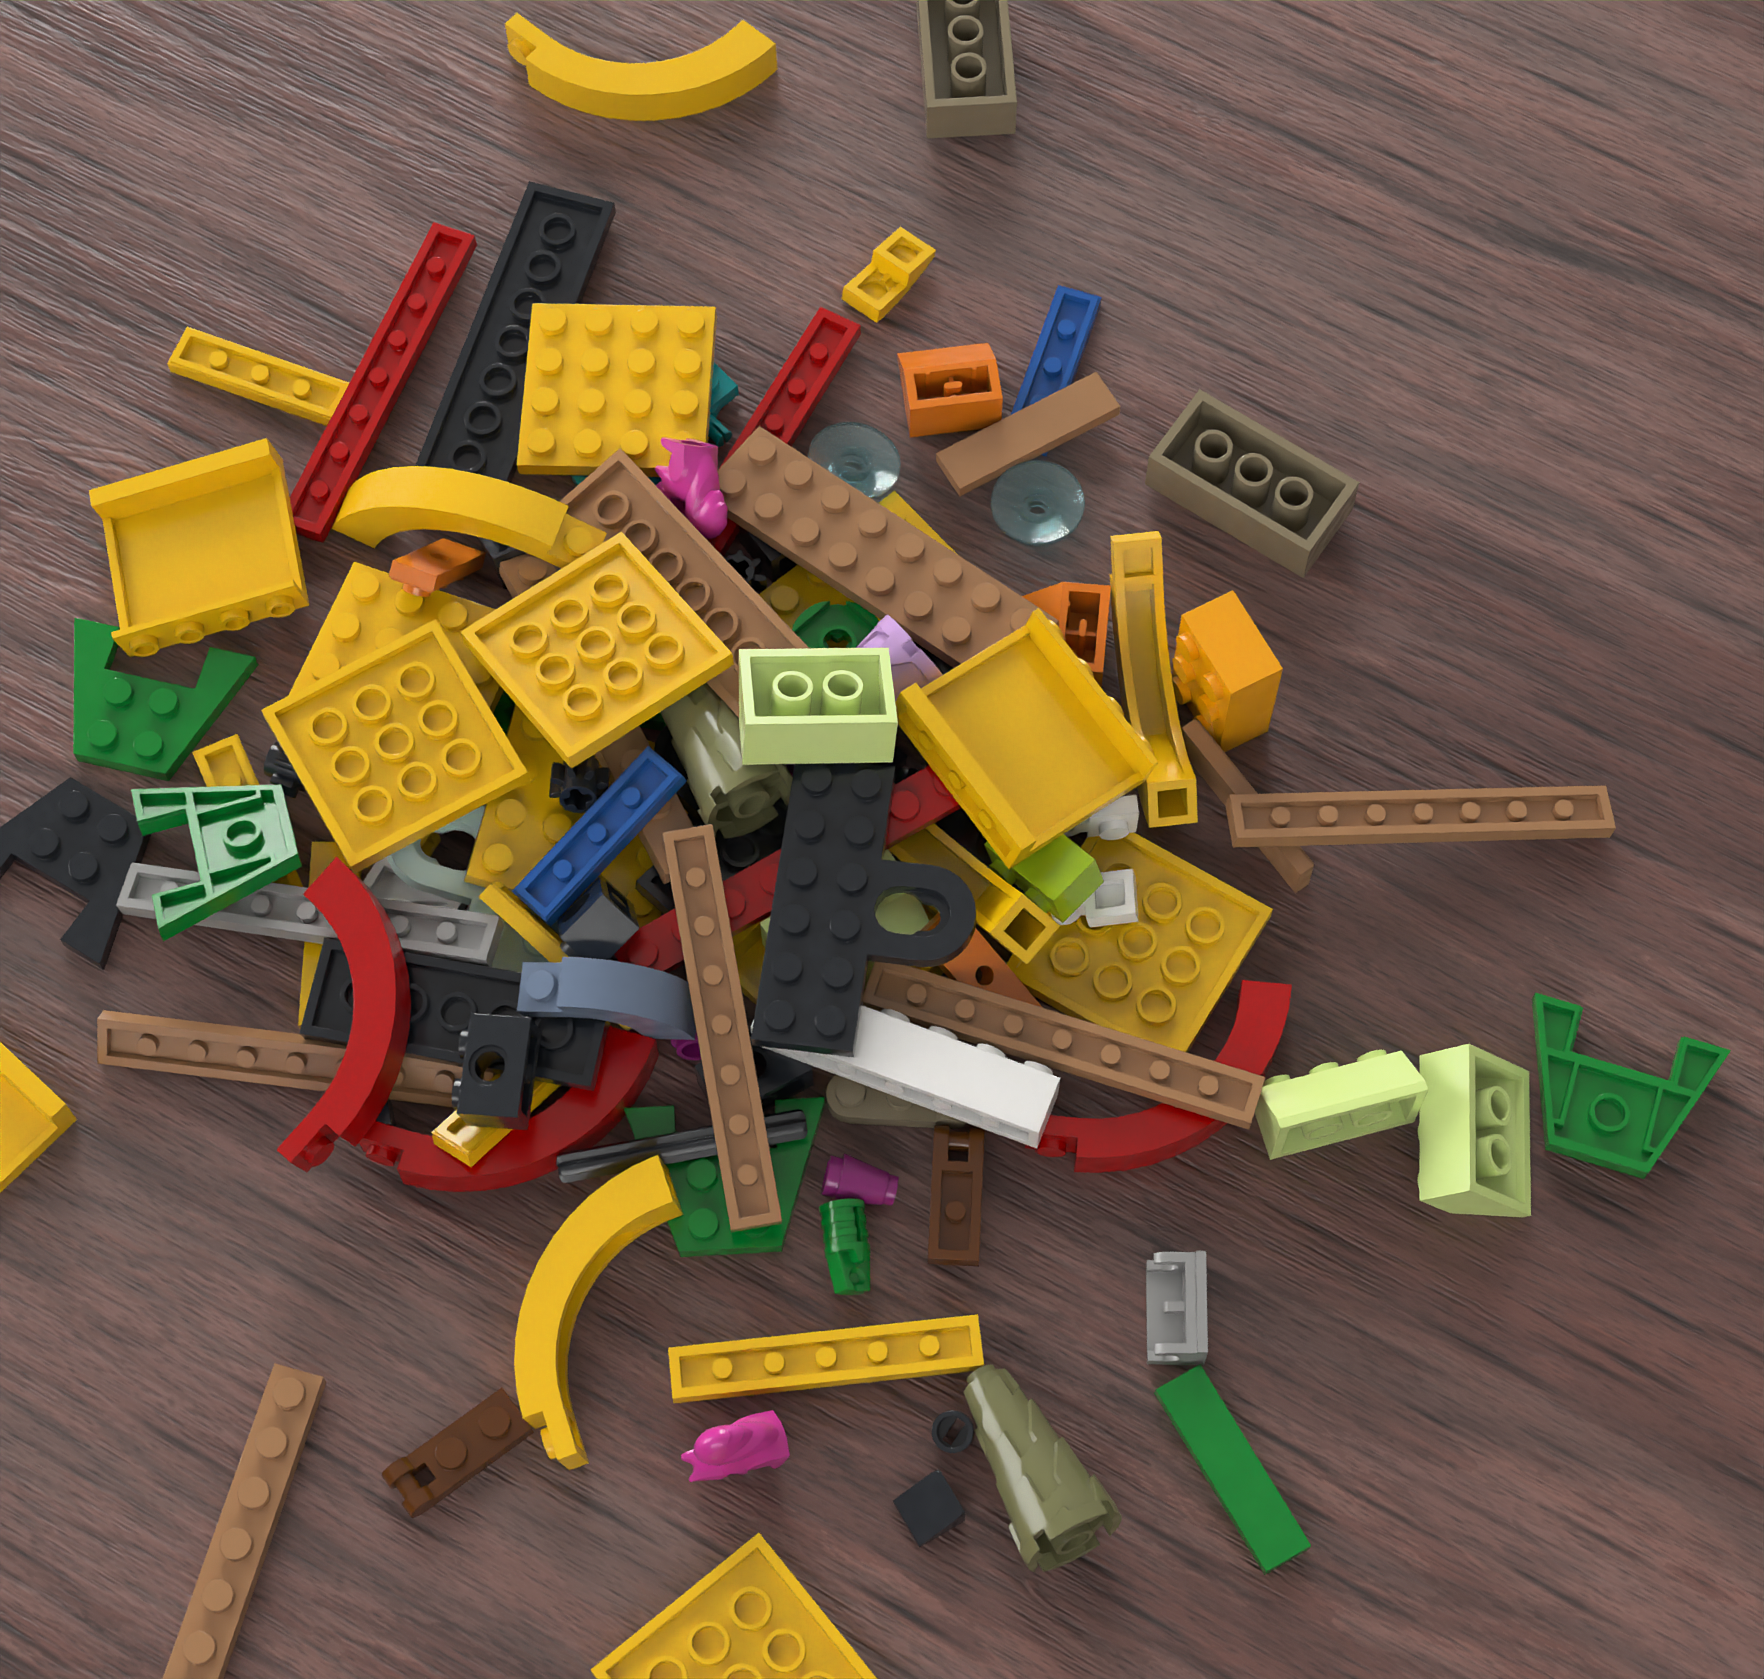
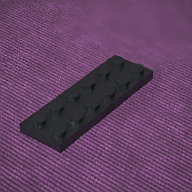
(441, 1006)

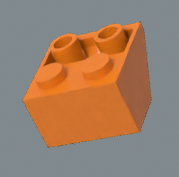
(950, 389)
(1081, 617)

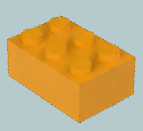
(1225, 671)

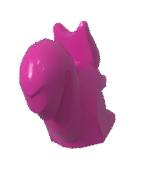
(694, 485)
(738, 1447)

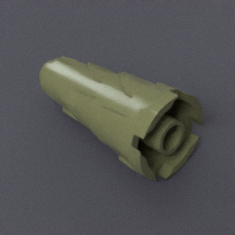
(709, 746)
(1039, 1477)

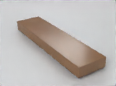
(1027, 433)
(1226, 779)

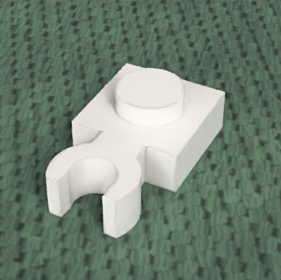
(1112, 821)
(1111, 902)

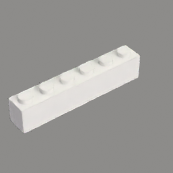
(945, 1075)

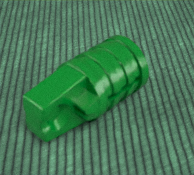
(846, 1245)

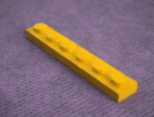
(825, 1358)

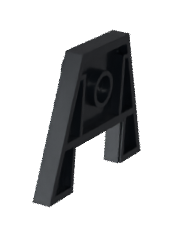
(84, 849)

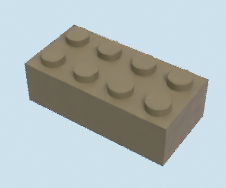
(966, 67)
(1251, 483)

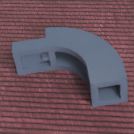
(609, 991)

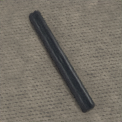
(670, 1147)

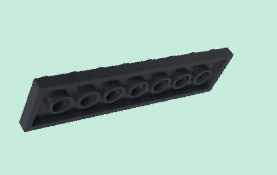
(542, 261)

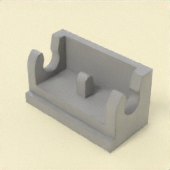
(1176, 1308)

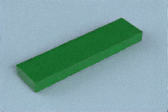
(1232, 1469)

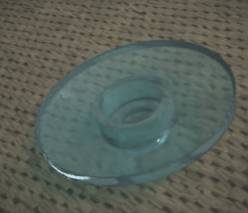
(858, 448)
(1043, 486)

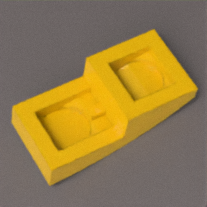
(890, 275)

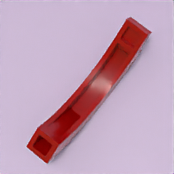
(378, 1023)
(569, 1124)
(1165, 1129)

